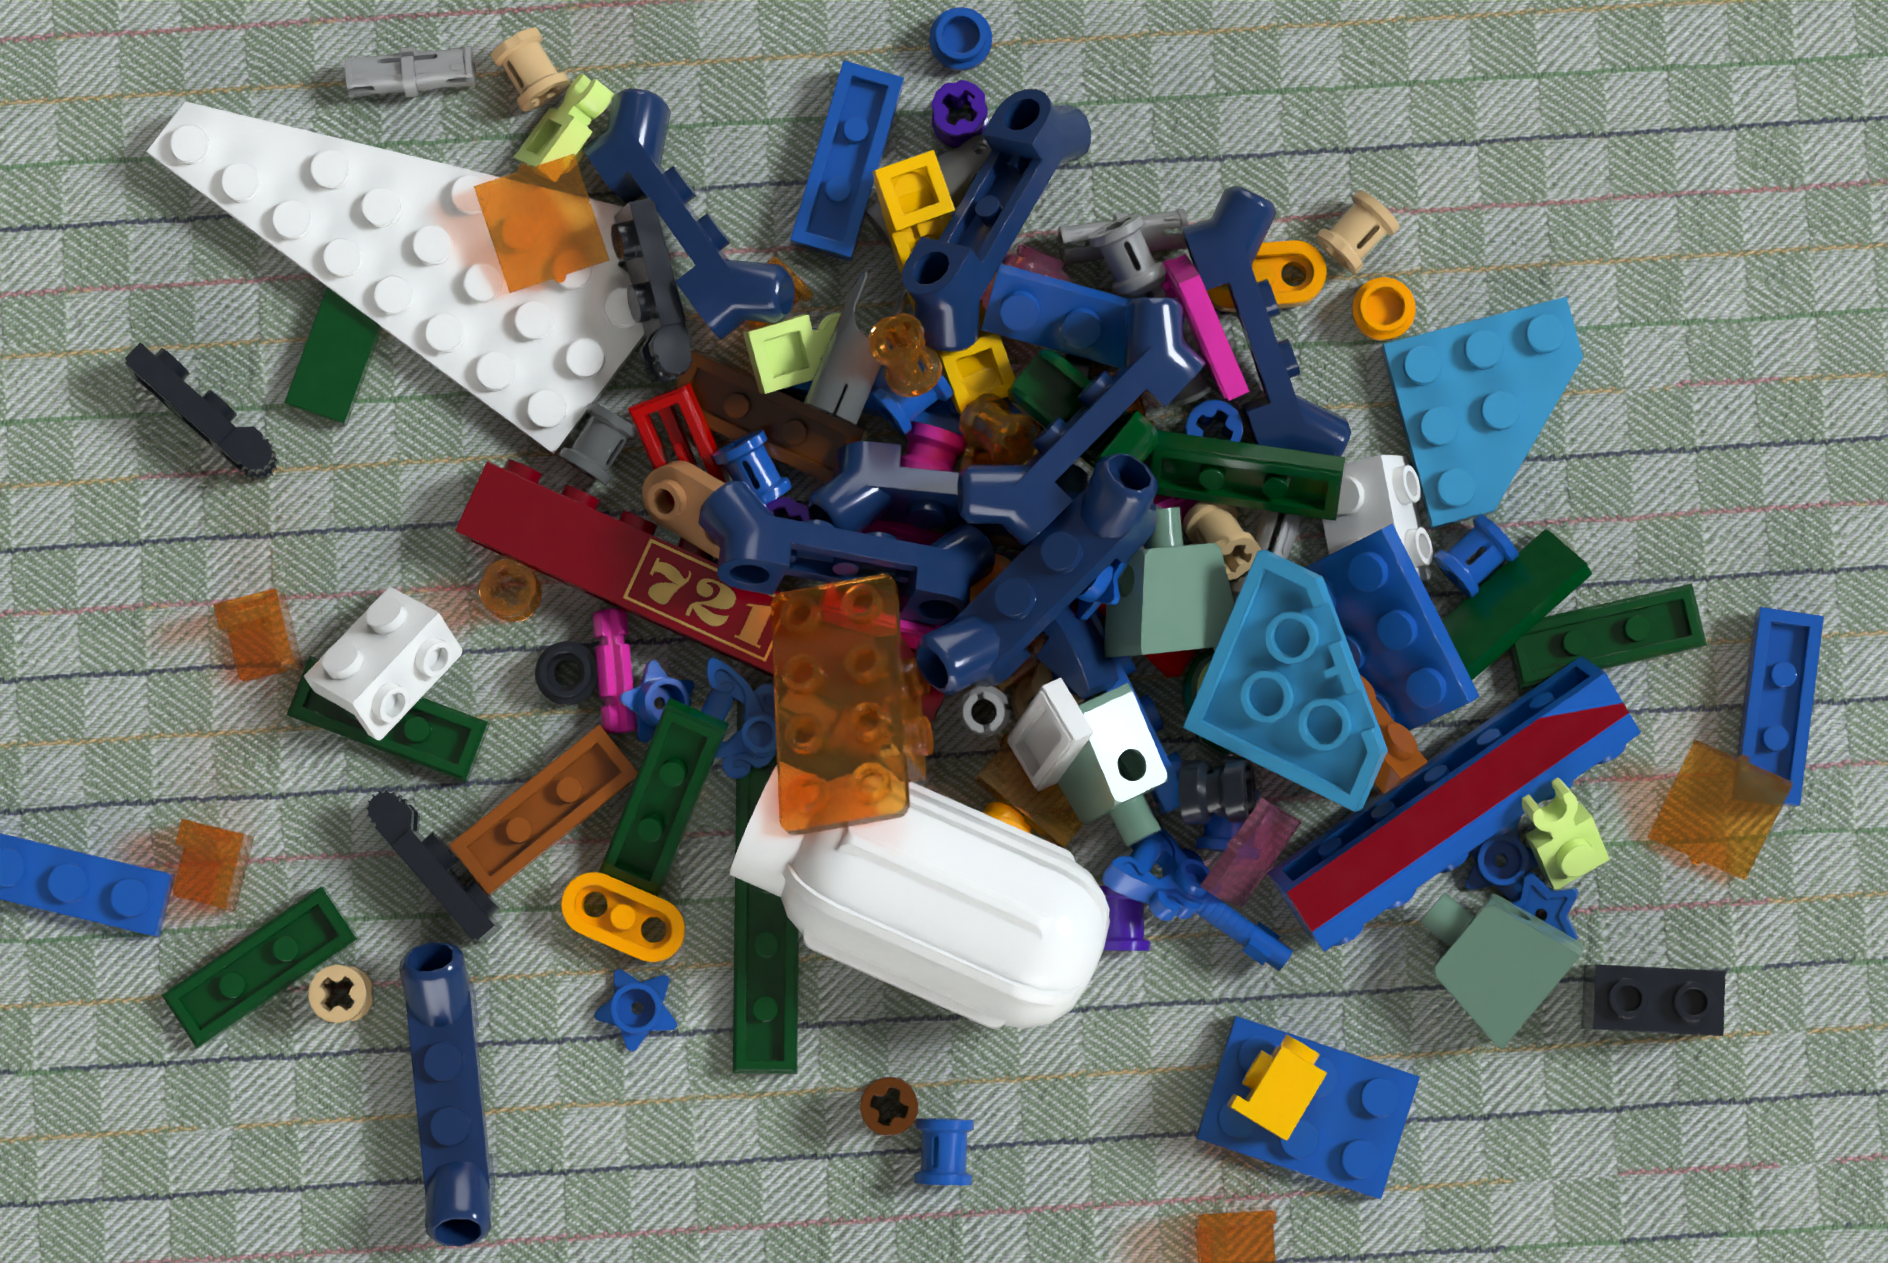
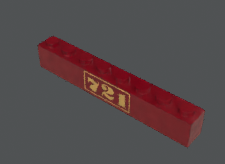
(623, 565)

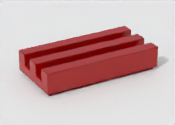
(697, 425)

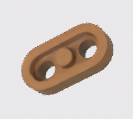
(689, 489)

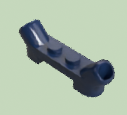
(630, 164)
(1223, 254)
(952, 273)
(874, 487)
(1026, 495)
(764, 548)
(992, 632)
(448, 1094)

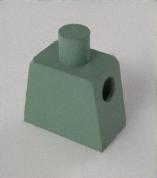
(1169, 595)
(1116, 767)
(1499, 961)

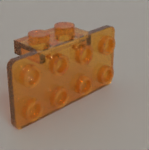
(845, 706)

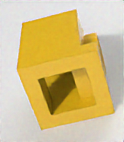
(1280, 1087)

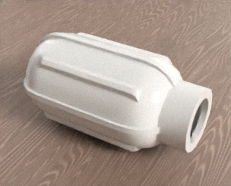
(938, 905)

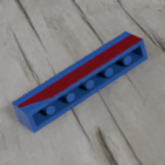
(1454, 803)

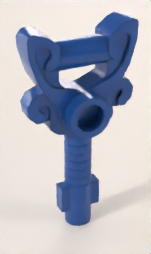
(757, 739)
(1182, 896)

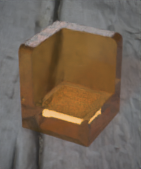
(260, 634)
(211, 864)
(1235, 1235)

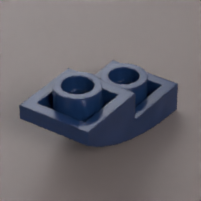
(1077, 654)

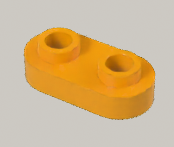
(1268, 265)
(624, 918)

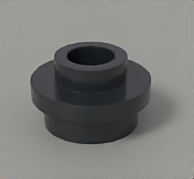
(550, 661)

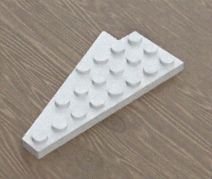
(418, 260)

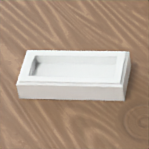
(1049, 734)

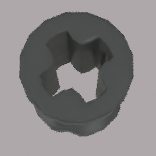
(599, 443)

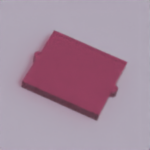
(1251, 853)

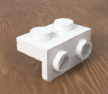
(1374, 496)
(385, 661)

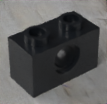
(1653, 999)

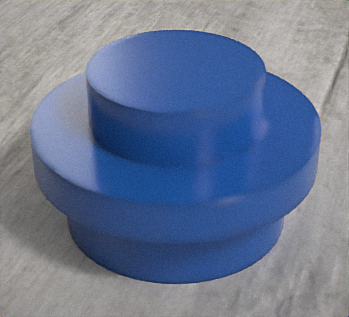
(960, 39)

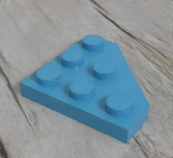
(1478, 402)
(1290, 687)

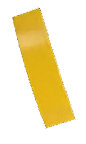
(917, 206)

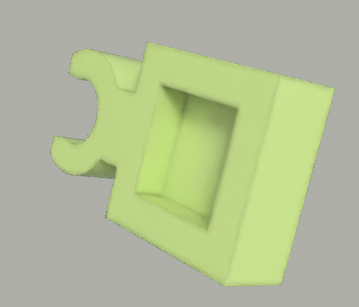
(566, 129)
(788, 351)
(1565, 837)

